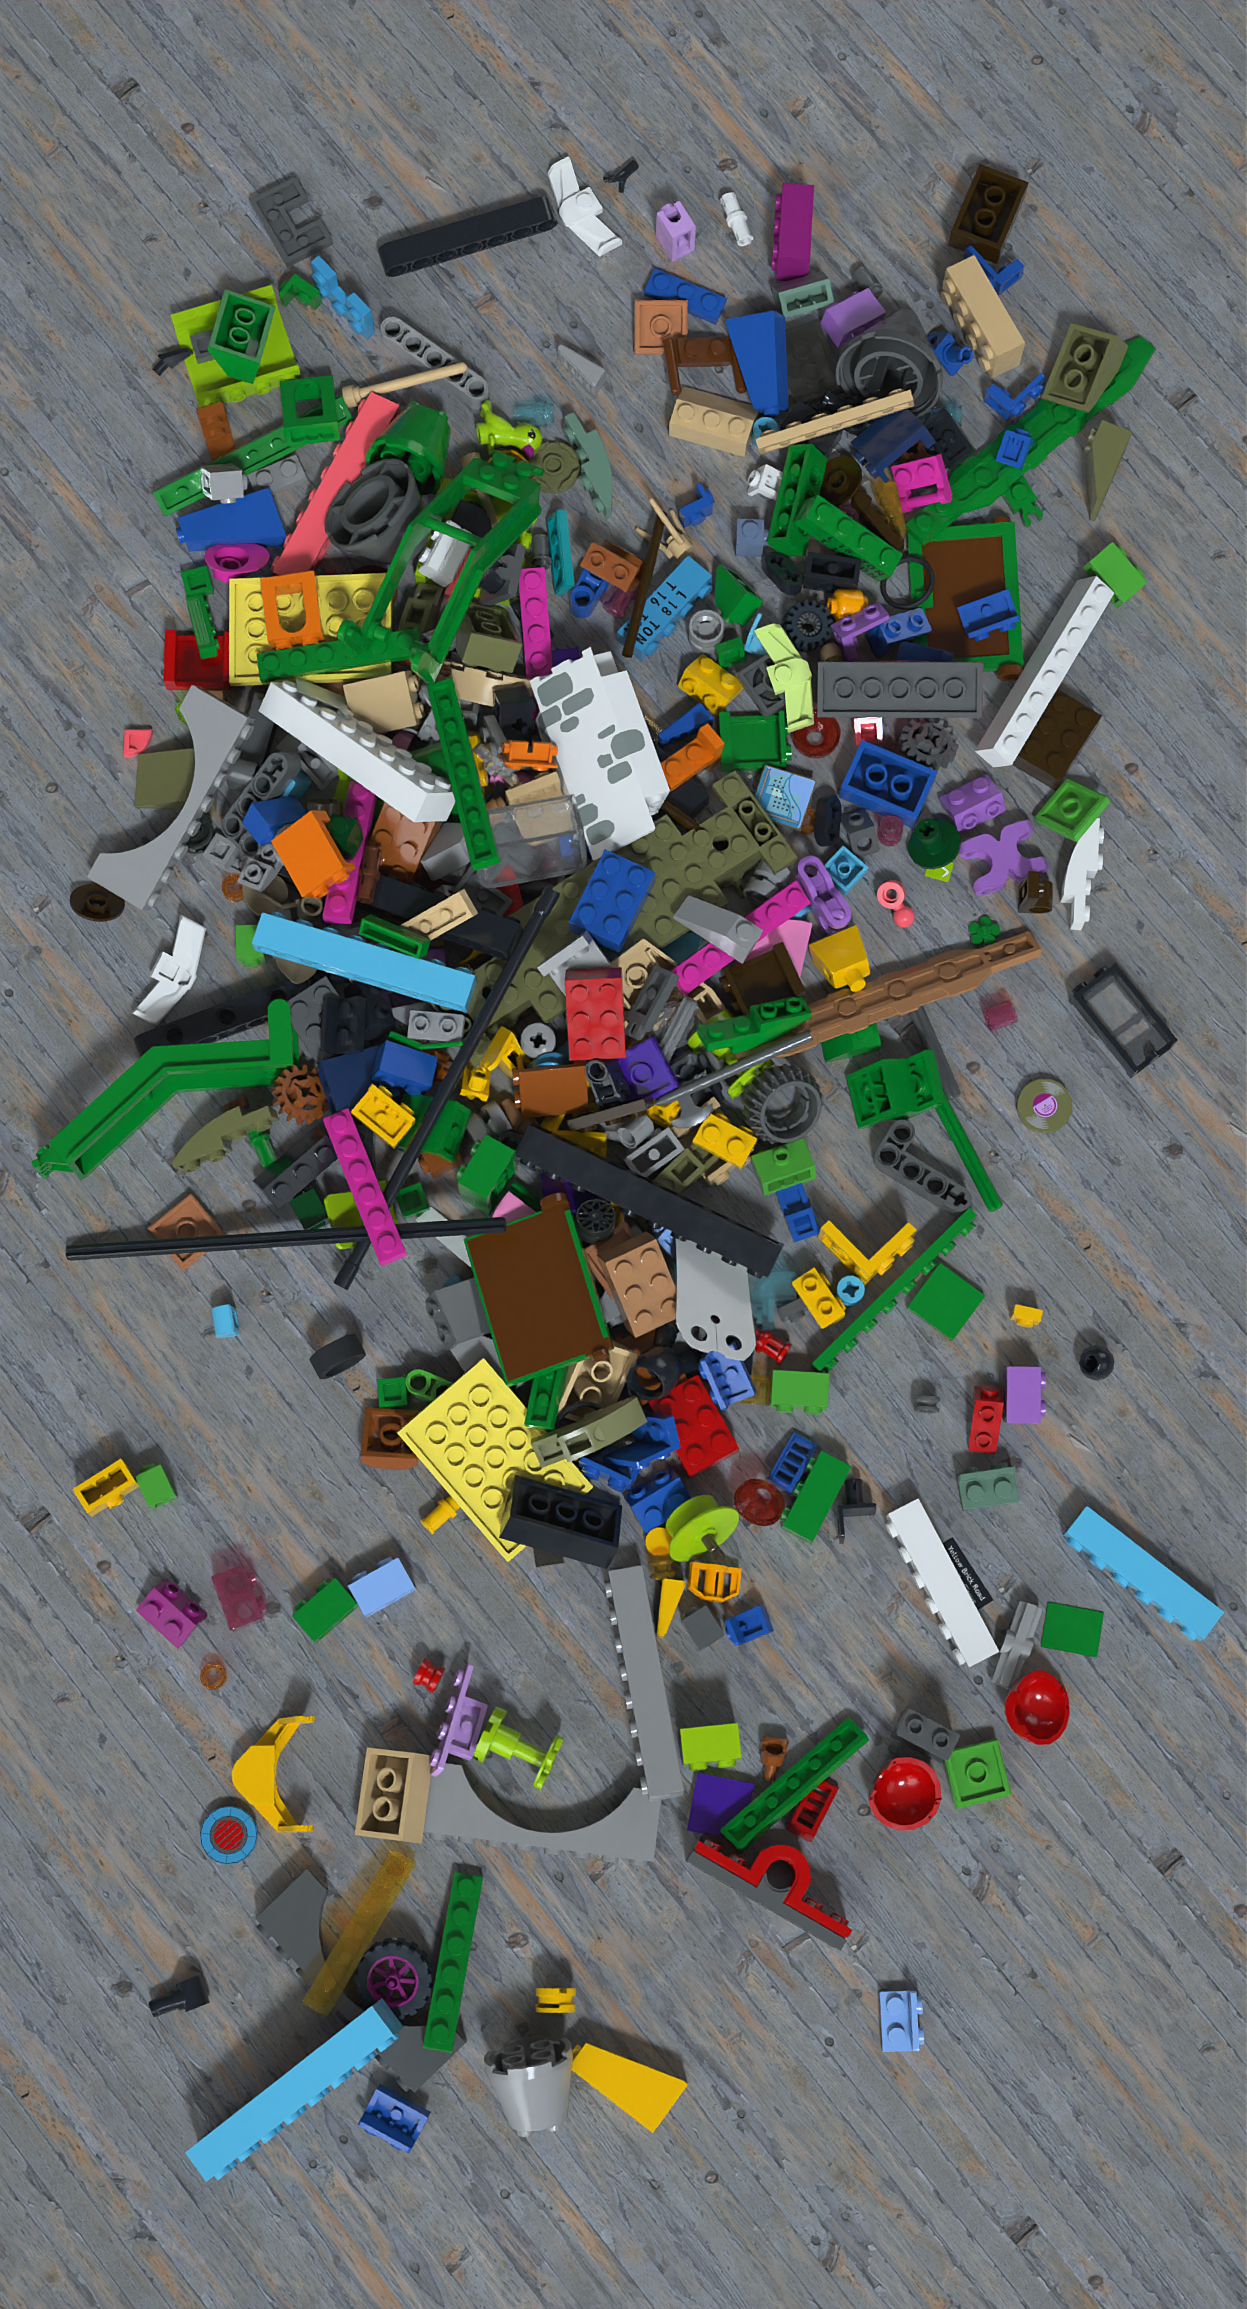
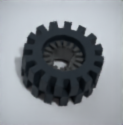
(812, 615)

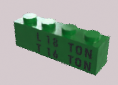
(847, 537)

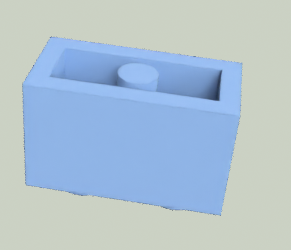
(381, 1586)

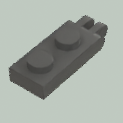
(650, 1002)

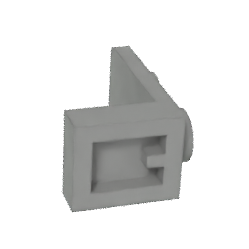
(435, 1026)

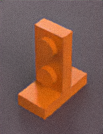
(694, 757)

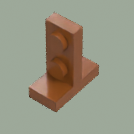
(216, 429)

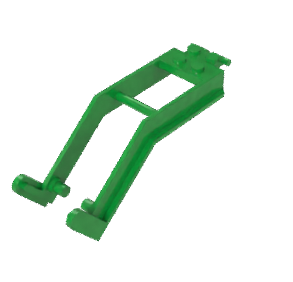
(498, 478)
(157, 1079)

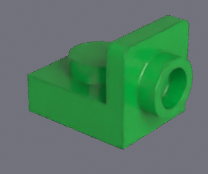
(302, 290)

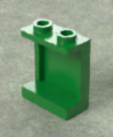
(753, 742)
(447, 1132)

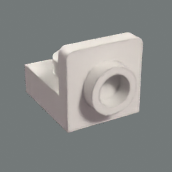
(765, 481)

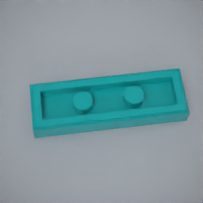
(560, 552)

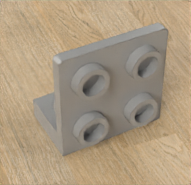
(577, 954)

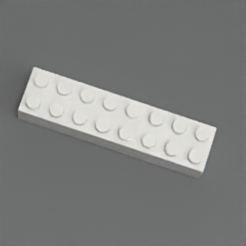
(360, 753)

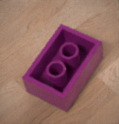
(792, 231)

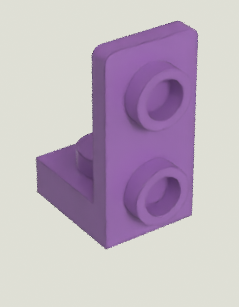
(855, 624)

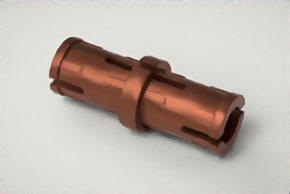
(369, 875)

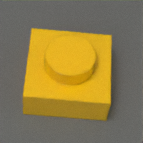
(1026, 1316)

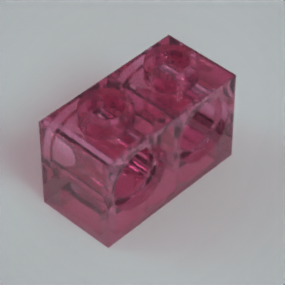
(232, 1600)

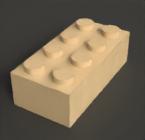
(982, 317)

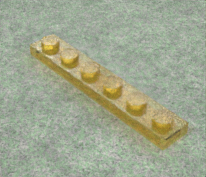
(358, 1933)

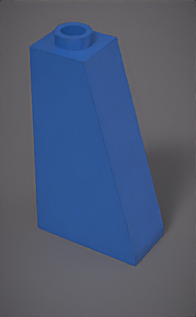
(762, 357)
(243, 522)

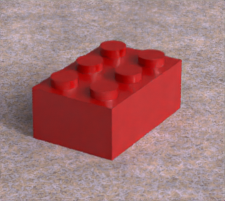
(595, 1013)
(699, 1427)

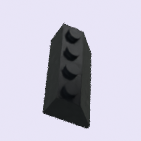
(561, 1522)

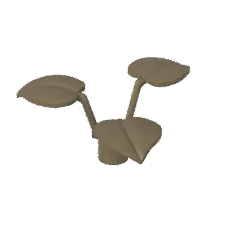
(307, 910)

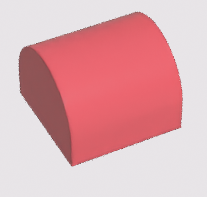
(867, 729)

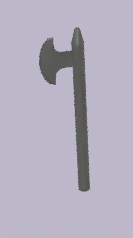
(695, 1115)

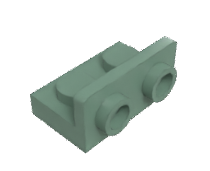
(987, 1488)

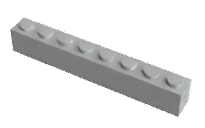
(645, 1683)

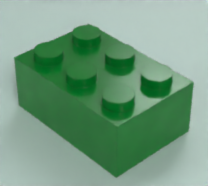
(486, 1174)

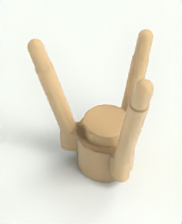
(678, 543)

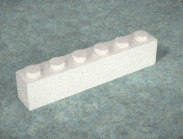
(941, 1583)

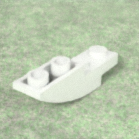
(1083, 864)

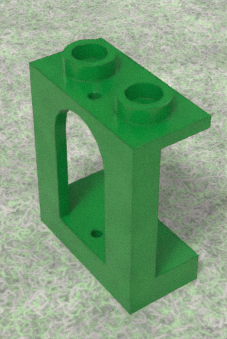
(309, 429)

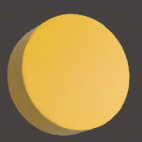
(658, 1541)

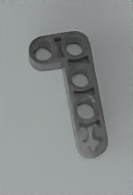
(254, 750)
(280, 771)
(925, 1172)

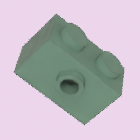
(803, 294)

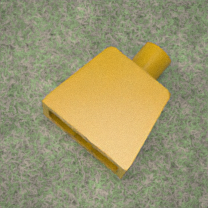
(842, 959)

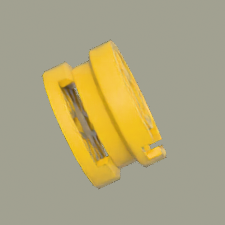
(555, 1996)

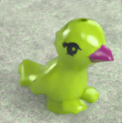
(499, 433)

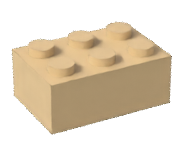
(394, 1795)

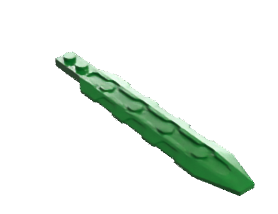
(984, 480)

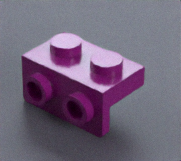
(171, 1612)

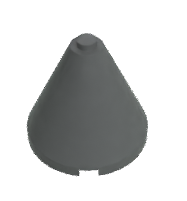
(891, 358)

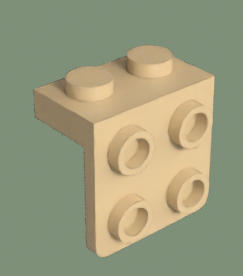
(543, 786)

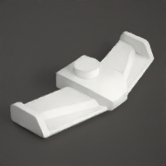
(580, 208)
(173, 972)

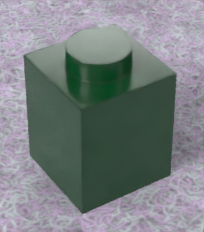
(346, 835)
(309, 1210)

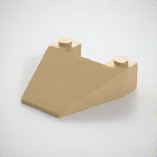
(636, 967)

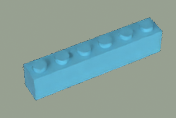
(1143, 1574)

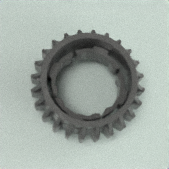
(803, 1117)

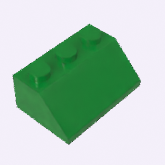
(240, 335)

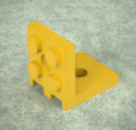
(856, 1261)

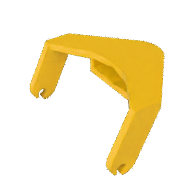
(506, 1044)
(256, 1774)

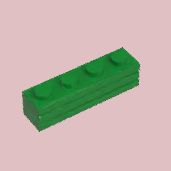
(201, 626)
(394, 936)

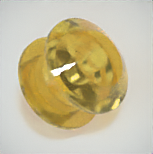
(662, 1567)

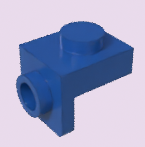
(695, 512)
(748, 1626)

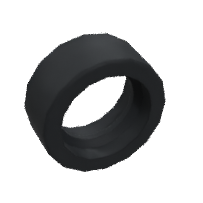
(337, 1356)

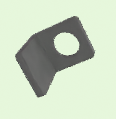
(859, 825)

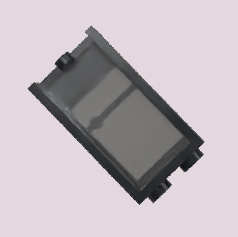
(1122, 1019)

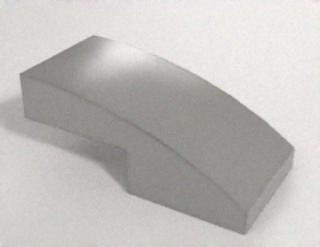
(225, 855)

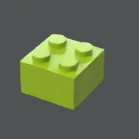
(710, 1745)

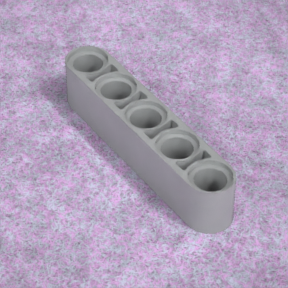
(429, 352)

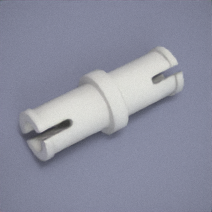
(736, 219)

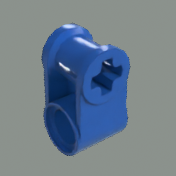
(589, 588)

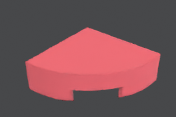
(136, 741)

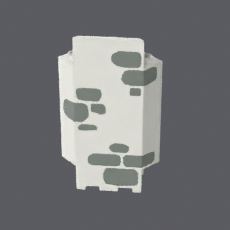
(601, 749)

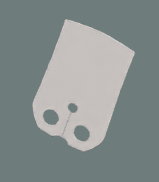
(713, 1288)

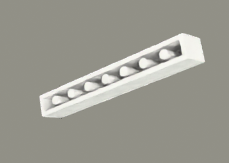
(1044, 672)

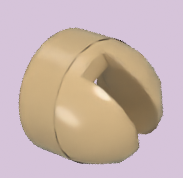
(831, 653)

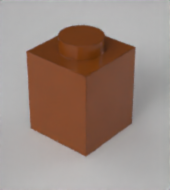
(436, 1165)

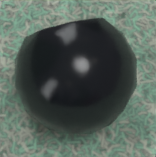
(1096, 1362)

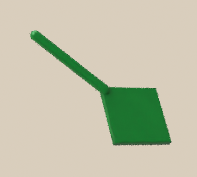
(402, 1040)

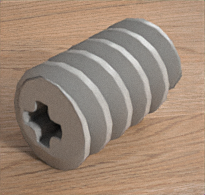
(537, 1033)

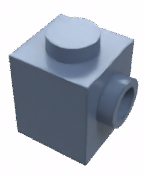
(751, 537)

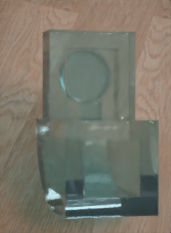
(771, 1291)

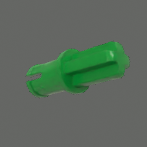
(263, 1148)

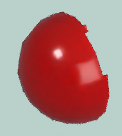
(1037, 1708)
(905, 1794)

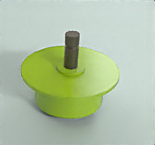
(700, 1528)

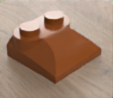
(382, 1444)

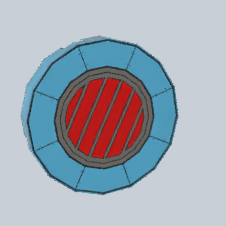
(229, 1835)

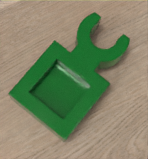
(1021, 499)

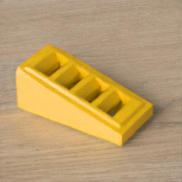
(670, 1595)

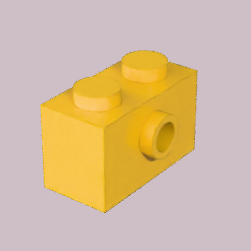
(106, 1488)

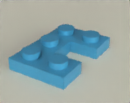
(351, 306)

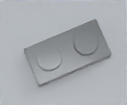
(278, 476)

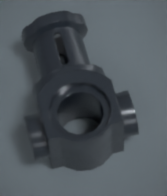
(832, 402)

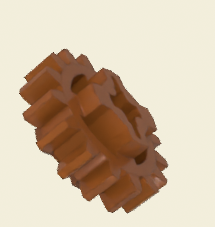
(290, 1098)

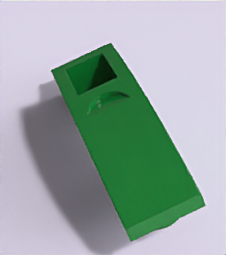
(759, 1027)

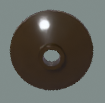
(841, 480)
(96, 903)

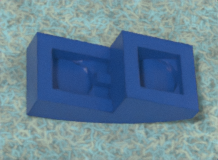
(797, 1212)

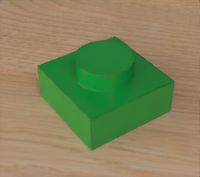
(197, 581)
(730, 652)
(412, 1201)
(392, 1392)

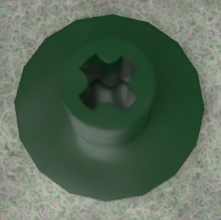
(934, 844)

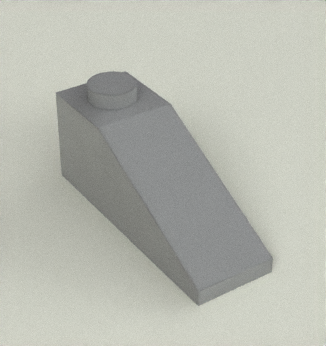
(720, 927)

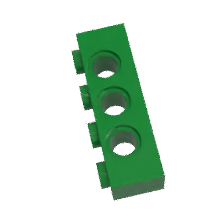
(800, 481)

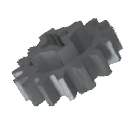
(928, 743)

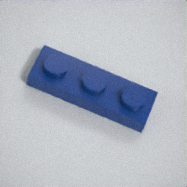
(701, 302)

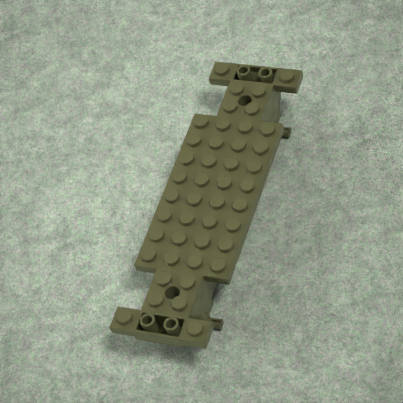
(681, 868)

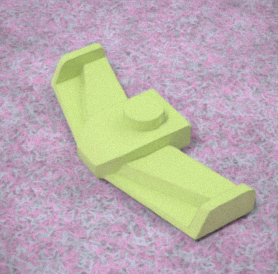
(788, 675)

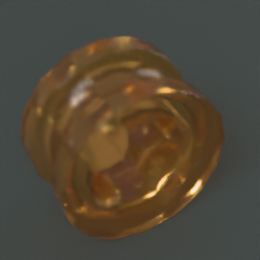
(807, 829)
(232, 880)
(207, 1670)

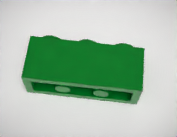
(814, 1496)

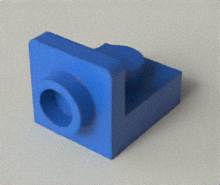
(1014, 448)

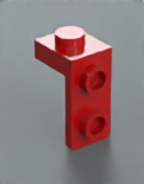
(986, 1419)

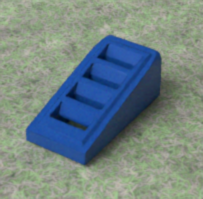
(685, 725)
(781, 1483)

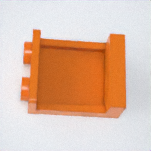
(312, 855)

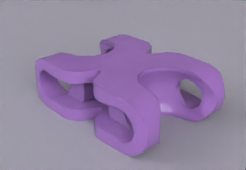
(1002, 857)
(824, 898)

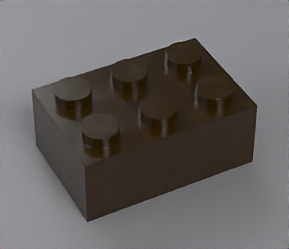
(988, 213)
(1057, 739)

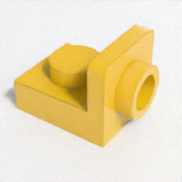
(664, 1113)

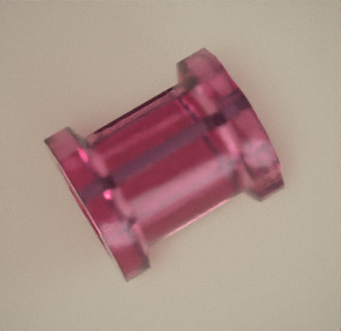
(618, 602)
(890, 822)

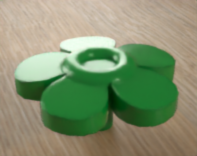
(984, 931)

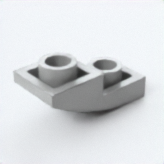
(261, 870)

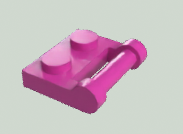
(918, 474)

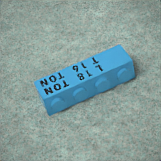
(668, 605)

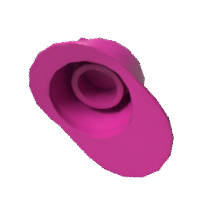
(235, 560)

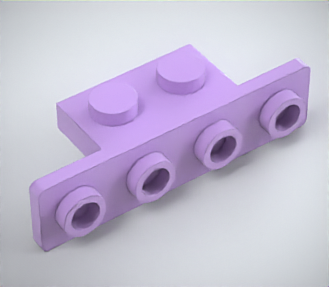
(462, 1726)

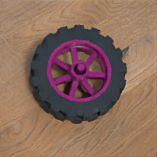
(413, 1958)

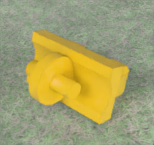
(475, 1083)

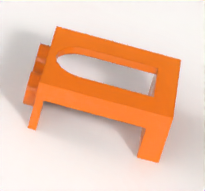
(290, 584)

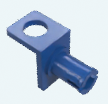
(949, 352)

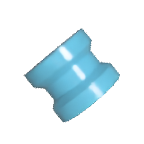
(763, 424)
(850, 1296)

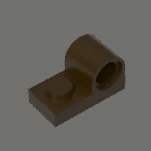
(1035, 894)

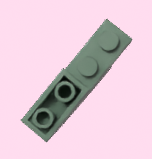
(595, 466)

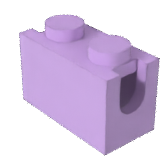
(675, 231)

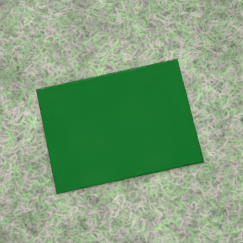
(1072, 1629)

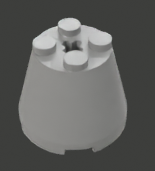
(532, 2082)

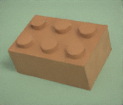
(640, 1283)

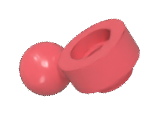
(903, 915)

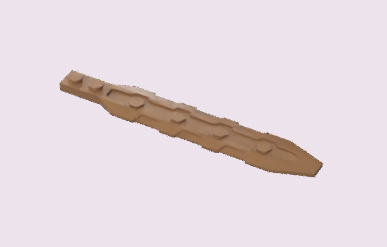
(907, 990)

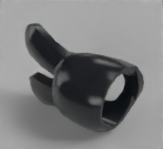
(662, 1364)

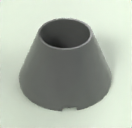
(375, 511)

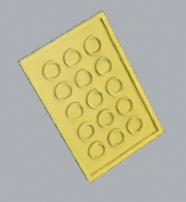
(339, 599)
(475, 1446)

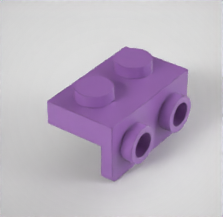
(973, 803)

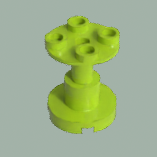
(746, 1076)
(507, 1743)

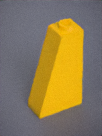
(632, 2086)

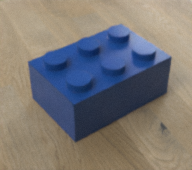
(887, 783)
(612, 901)

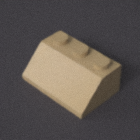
(713, 421)
(596, 1381)

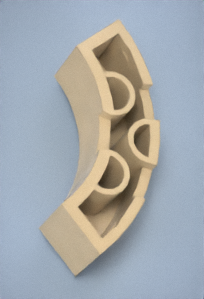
(478, 684)

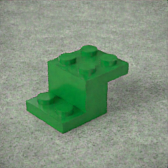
(895, 1089)

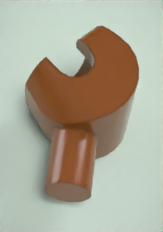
(772, 1755)

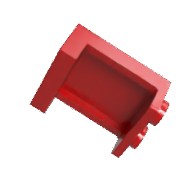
(185, 668)

